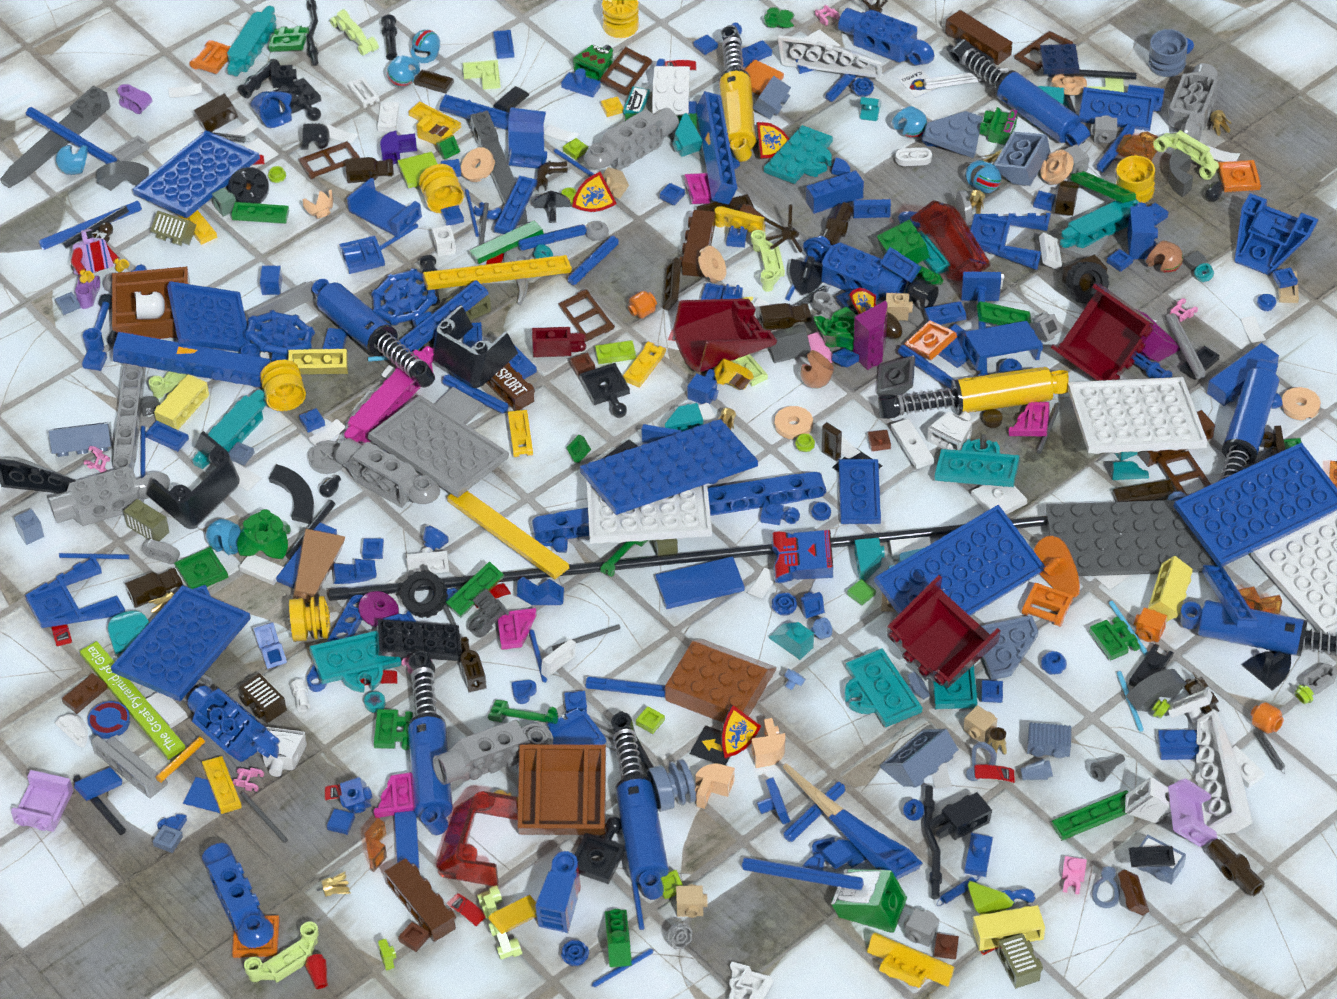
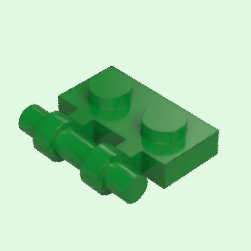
(288, 38)
(930, 276)
(1109, 640)
(386, 729)

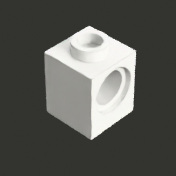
(444, 240)

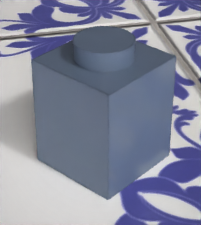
(29, 527)

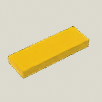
(421, 109)
(221, 785)
(514, 914)

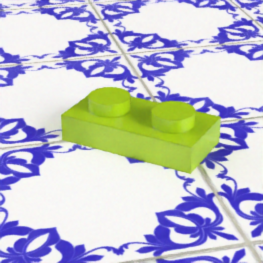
(615, 352)

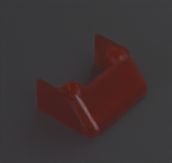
(953, 238)
(457, 858)

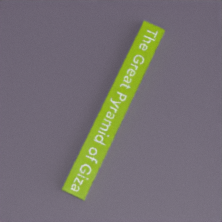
(134, 701)

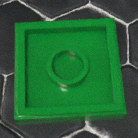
(201, 569)

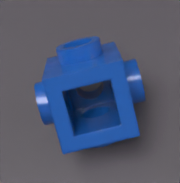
(355, 795)

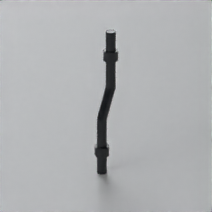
(312, 49)
(935, 876)

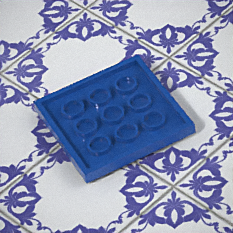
(208, 316)

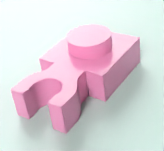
(1073, 872)

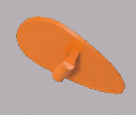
(1059, 565)

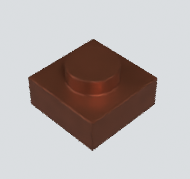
(582, 363)
(879, 440)
(414, 936)
(946, 946)

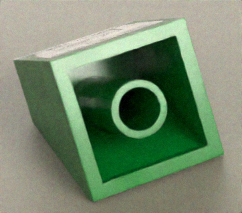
(875, 905)

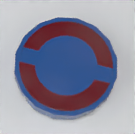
(109, 719)

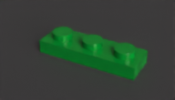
(260, 212)
(1000, 314)
(462, 600)

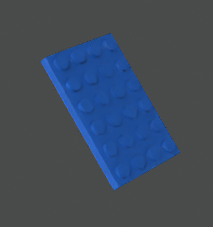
(195, 173)
(181, 643)

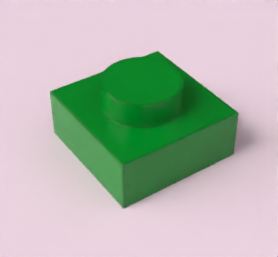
(448, 147)
(578, 448)

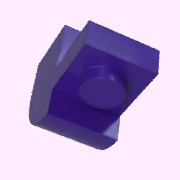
(394, 144)

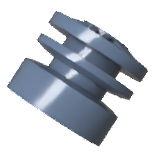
(1168, 53)
(675, 784)

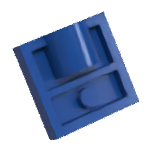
(362, 254)

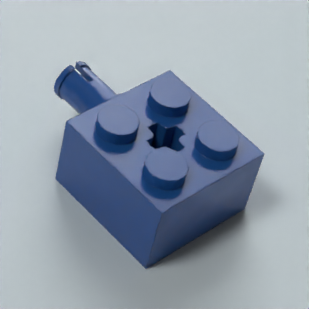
(1141, 231)

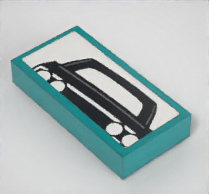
(636, 100)

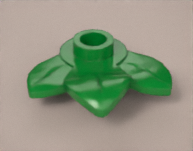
(776, 17)

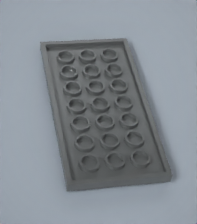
(1125, 537)

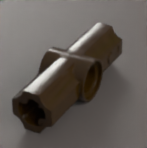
(838, 224)
(1235, 867)

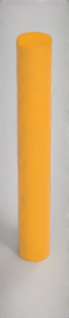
(180, 759)

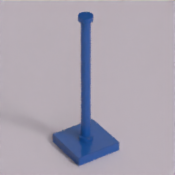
(981, 287)

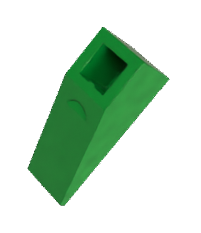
(618, 938)

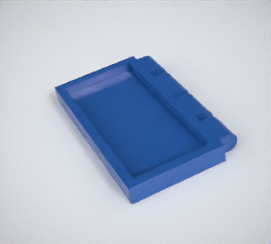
(576, 730)

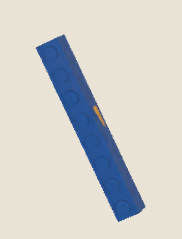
(716, 148)
(189, 359)

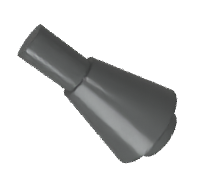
(1102, 769)

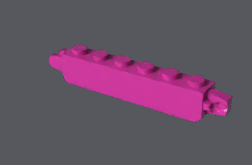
(386, 400)

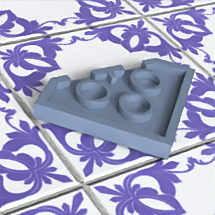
(955, 132)
(1013, 644)

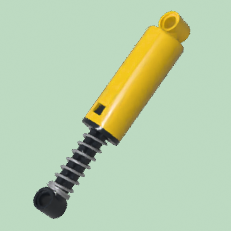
(737, 96)
(982, 393)

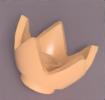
(322, 206)

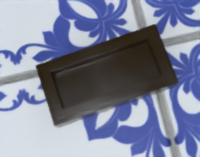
(433, 81)
(831, 441)

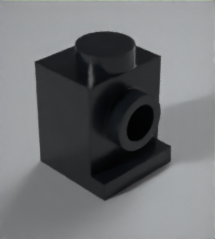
(282, 75)

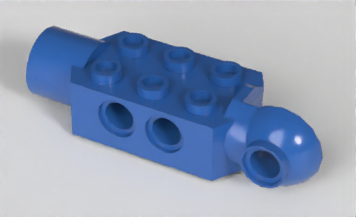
(885, 36)
(852, 268)
(231, 724)
(236, 896)

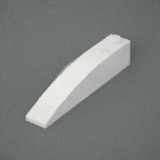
(826, 57)
(1220, 777)

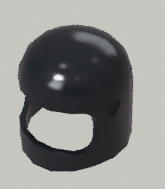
(315, 132)
(922, 290)

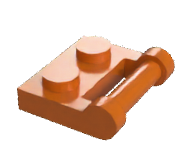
(215, 60)
(1049, 599)

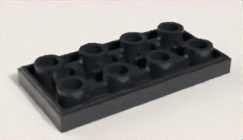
(408, 637)

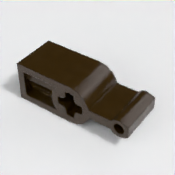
(367, 167)
(1066, 198)
(783, 316)
(152, 586)
(472, 667)

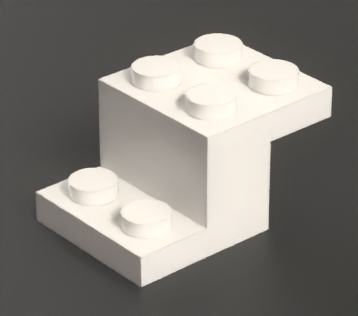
(671, 89)

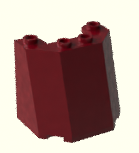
(1105, 336)
(940, 636)

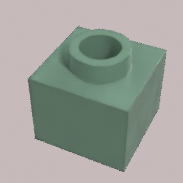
(223, 201)

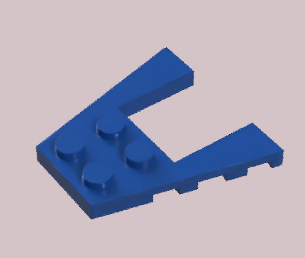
(992, 233)
(55, 605)

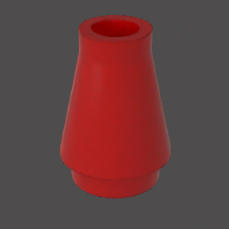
(317, 969)

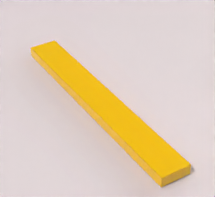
(497, 272)
(509, 534)

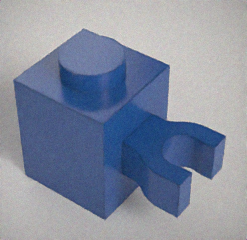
(703, 388)

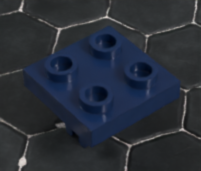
(1059, 59)

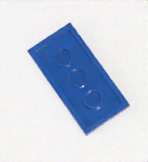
(1124, 106)
(859, 491)
(699, 582)

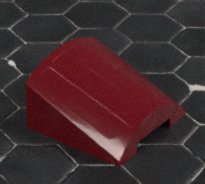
(718, 331)

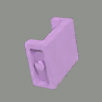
(43, 801)
(1187, 812)

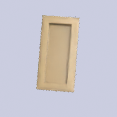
(1289, 294)

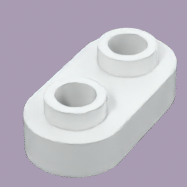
(913, 156)

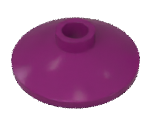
(371, 612)

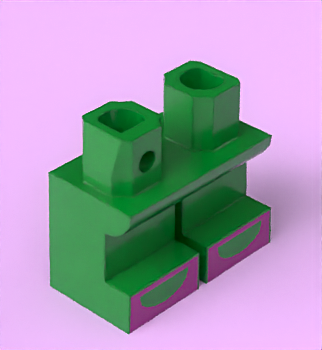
(1000, 126)

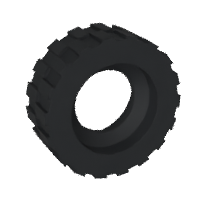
(1077, 272)
(434, 605)

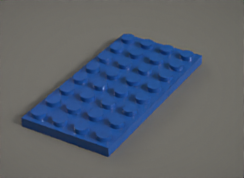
(668, 466)
(1259, 504)
(975, 564)

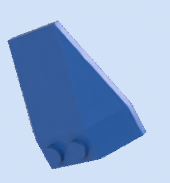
(1270, 251)

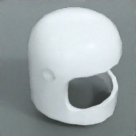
(149, 305)

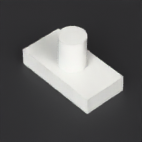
(436, 561)
(1191, 705)

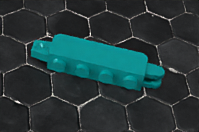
(251, 41)
(1097, 224)
(235, 424)

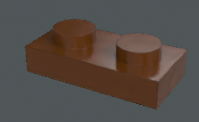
(84, 693)
(1133, 892)

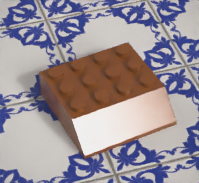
(144, 281)
(715, 678)
(562, 790)

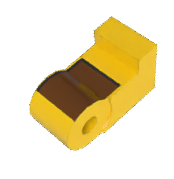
(432, 131)
(733, 374)

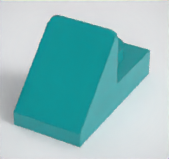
(870, 108)

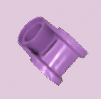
(133, 98)
(87, 292)

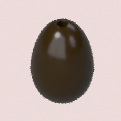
(894, 328)

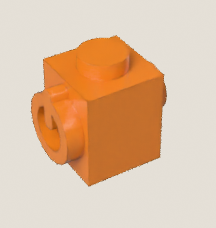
(1150, 625)

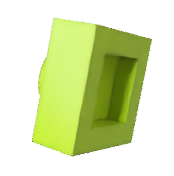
(575, 148)
(650, 720)
(670, 883)
(387, 954)

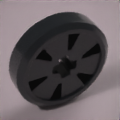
(252, 176)

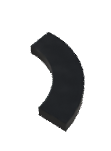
(299, 490)

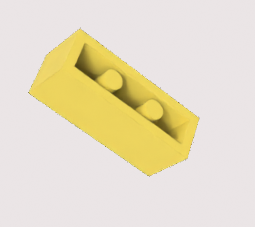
(320, 361)
(182, 402)
(1171, 588)
(1008, 923)

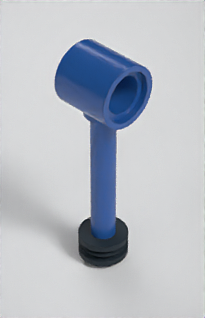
(93, 336)

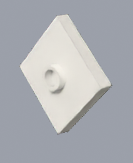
(1007, 497)

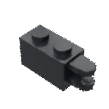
(962, 817)

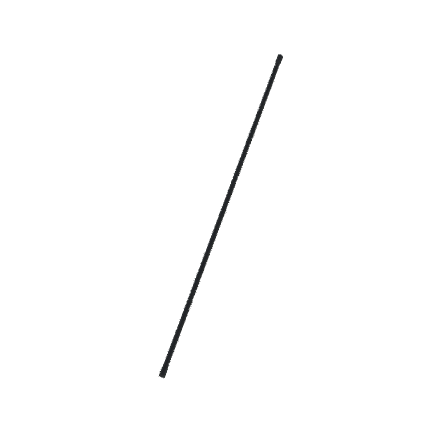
(346, 593)

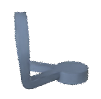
(970, 774)
(1107, 873)

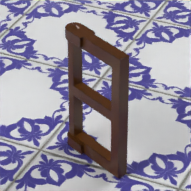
(1036, 46)
(636, 76)
(325, 153)
(596, 310)
(1164, 460)

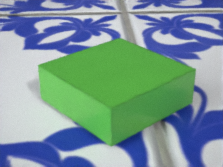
(861, 592)

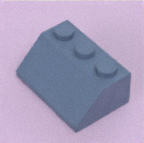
(1023, 157)
(80, 438)
(920, 757)

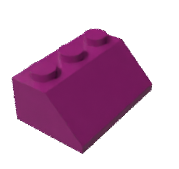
(871, 335)
(1159, 343)

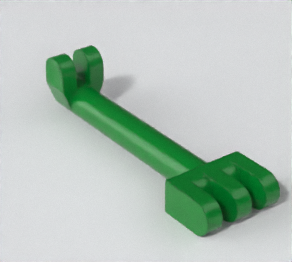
(609, 564)
(502, 709)

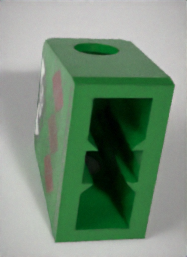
(594, 61)

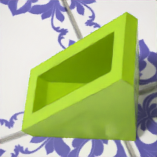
(988, 900)

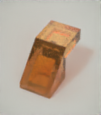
(1269, 604)
(376, 849)

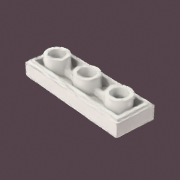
(912, 443)

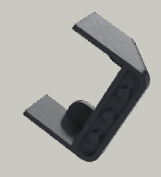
(474, 364)
(194, 506)

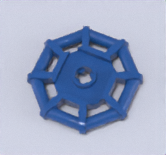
(415, 303)
(279, 332)

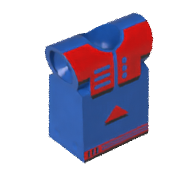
(802, 555)
(559, 893)

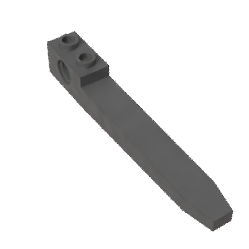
(82, 115)
(487, 137)

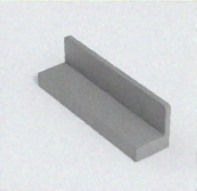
(284, 302)
(128, 765)

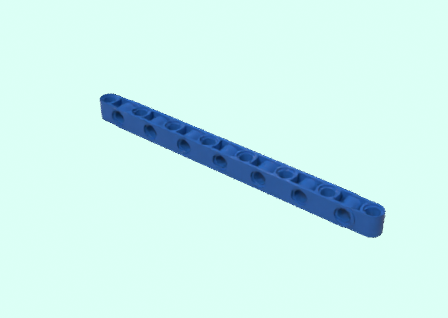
(721, 501)

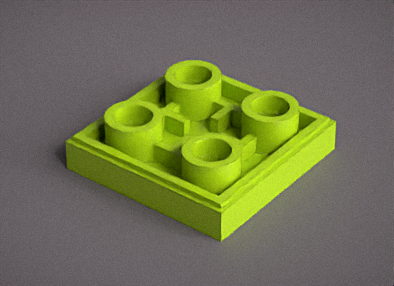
(414, 166)

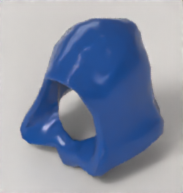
(268, 109)

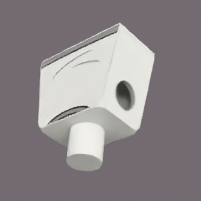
(951, 431)
(290, 750)
(1149, 801)

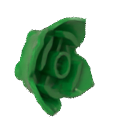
(839, 329)
(264, 533)

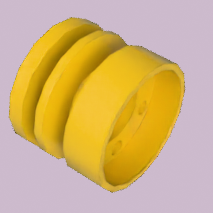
(620, 17)
(1138, 176)
(440, 187)
(283, 385)
(309, 618)

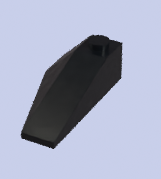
(26, 475)

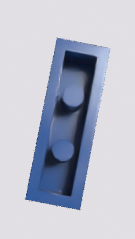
(834, 191)

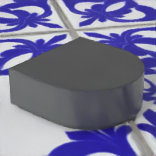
(1194, 260)
(149, 405)

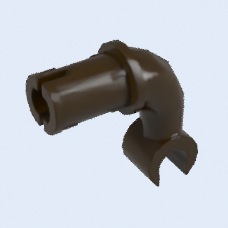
(548, 168)

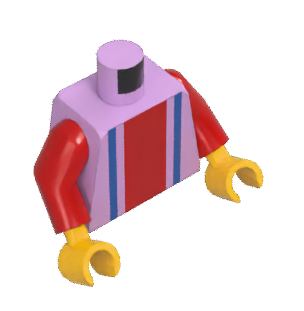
(93, 256)

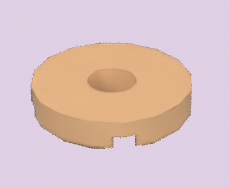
(1073, 84)
(472, 159)
(1055, 176)
(712, 264)
(1302, 395)
(797, 414)

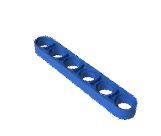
(341, 626)

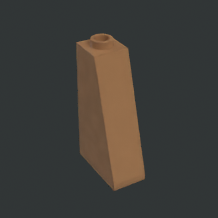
(316, 560)

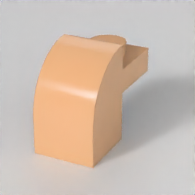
(768, 749)
(713, 779)

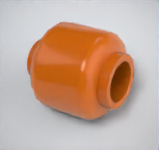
(642, 304)
(1267, 718)

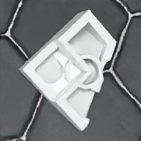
(748, 984)

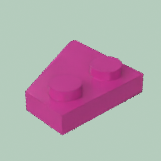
(698, 188)
(1032, 421)
(515, 627)
(397, 796)

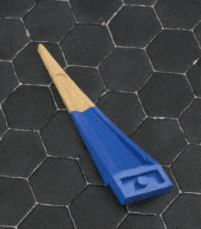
(875, 846)

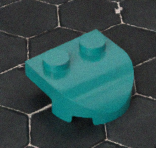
(125, 629)

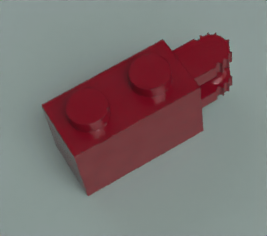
(556, 342)

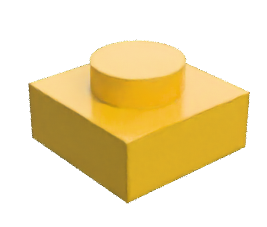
(612, 106)

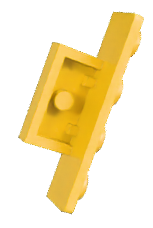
(908, 964)

